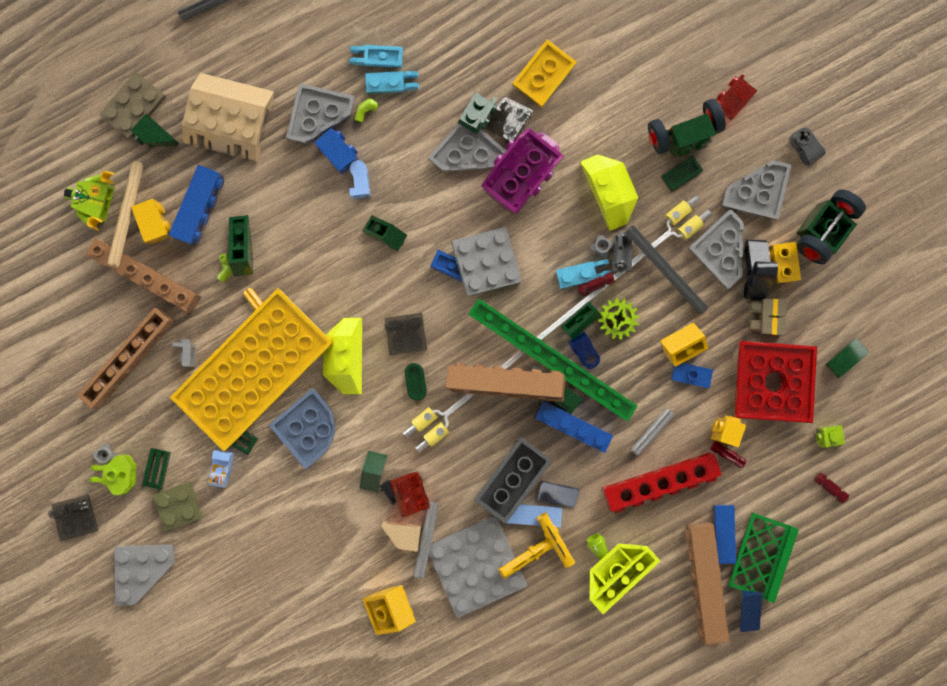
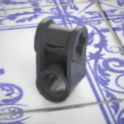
(809, 148)

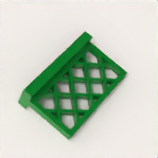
(780, 562)

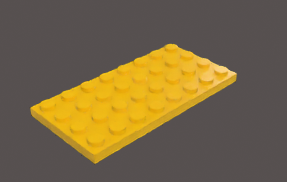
(251, 369)

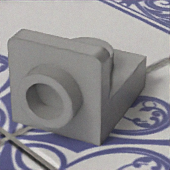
(188, 354)

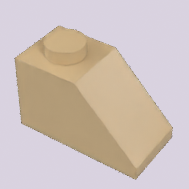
(403, 535)

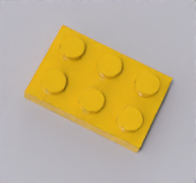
(544, 73)

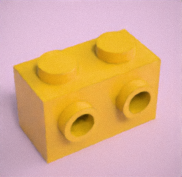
(151, 221)
(787, 261)
(680, 344)
(728, 431)

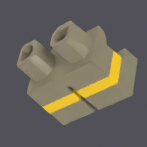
(766, 311)

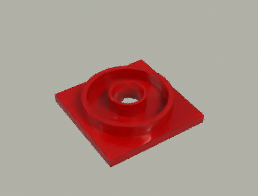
(798, 373)

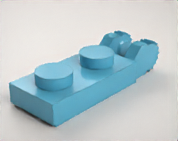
(378, 56)
(390, 82)
(580, 273)

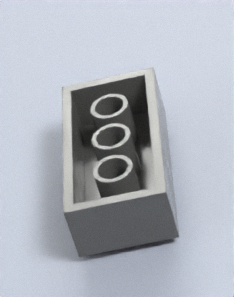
(512, 480)

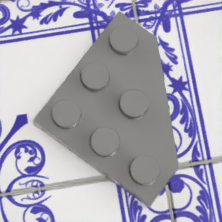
(317, 112)
(466, 151)
(760, 191)
(722, 249)
(139, 570)

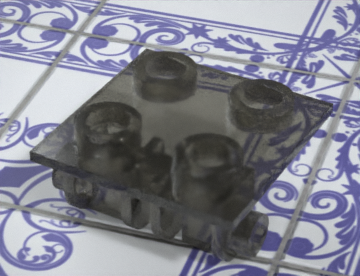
(509, 119)
(405, 334)
(74, 517)

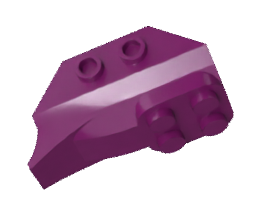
(522, 170)

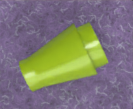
(597, 545)

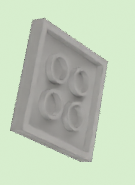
(486, 261)

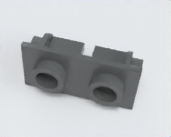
(622, 253)

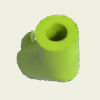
(364, 107)
(226, 272)

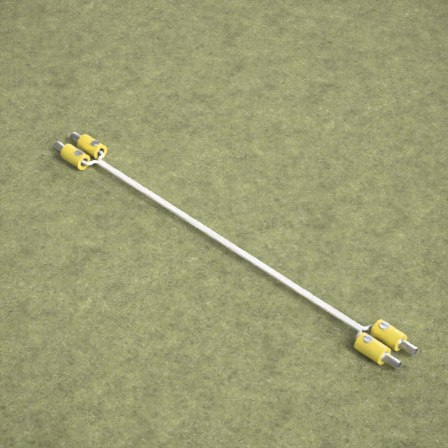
(673, 217)

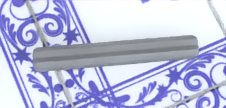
(425, 540)

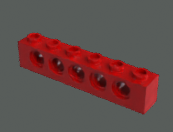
(710, 472)

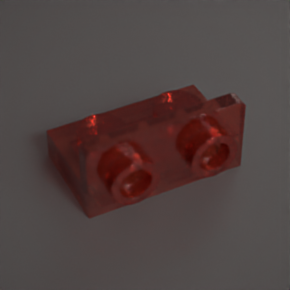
(736, 97)
(410, 494)

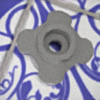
(607, 245)
(98, 455)

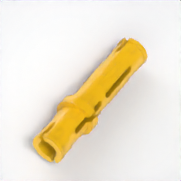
(545, 521)
(533, 553)

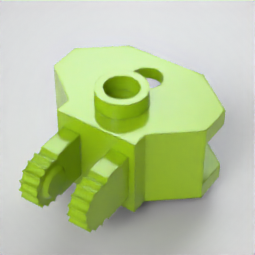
(117, 475)

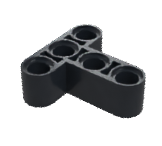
(760, 270)

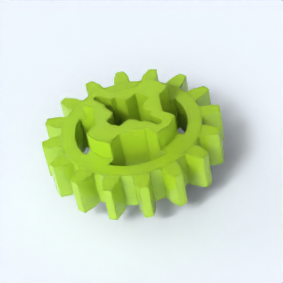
(630, 322)

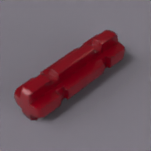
(596, 284)
(728, 454)
(831, 487)

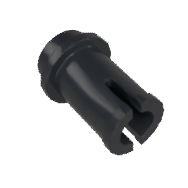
(387, 489)

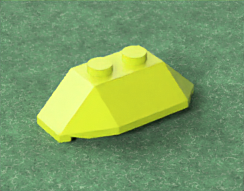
(611, 189)
(344, 357)
(619, 573)

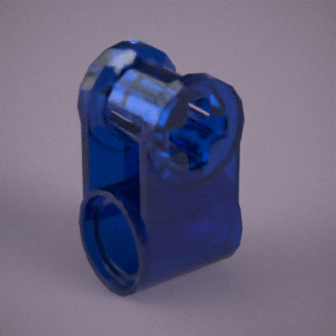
(582, 347)

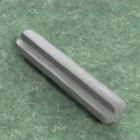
(652, 432)

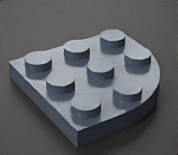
(306, 428)

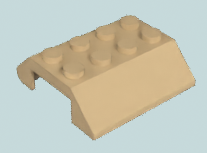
(226, 116)

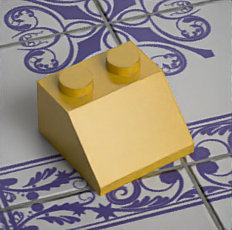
(389, 610)

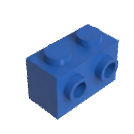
(336, 150)

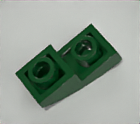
(847, 358)

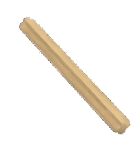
(125, 214)

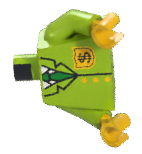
(92, 198)

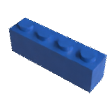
(196, 205)
(573, 426)

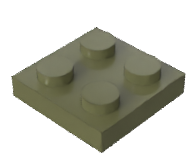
(177, 506)

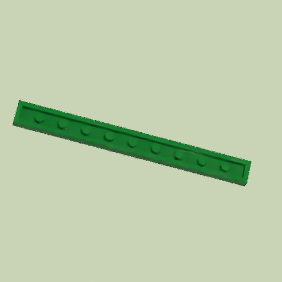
(552, 359)

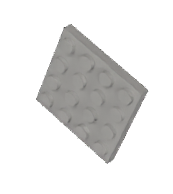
(470, 565)

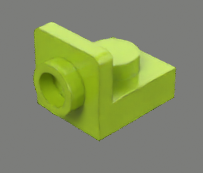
(830, 436)

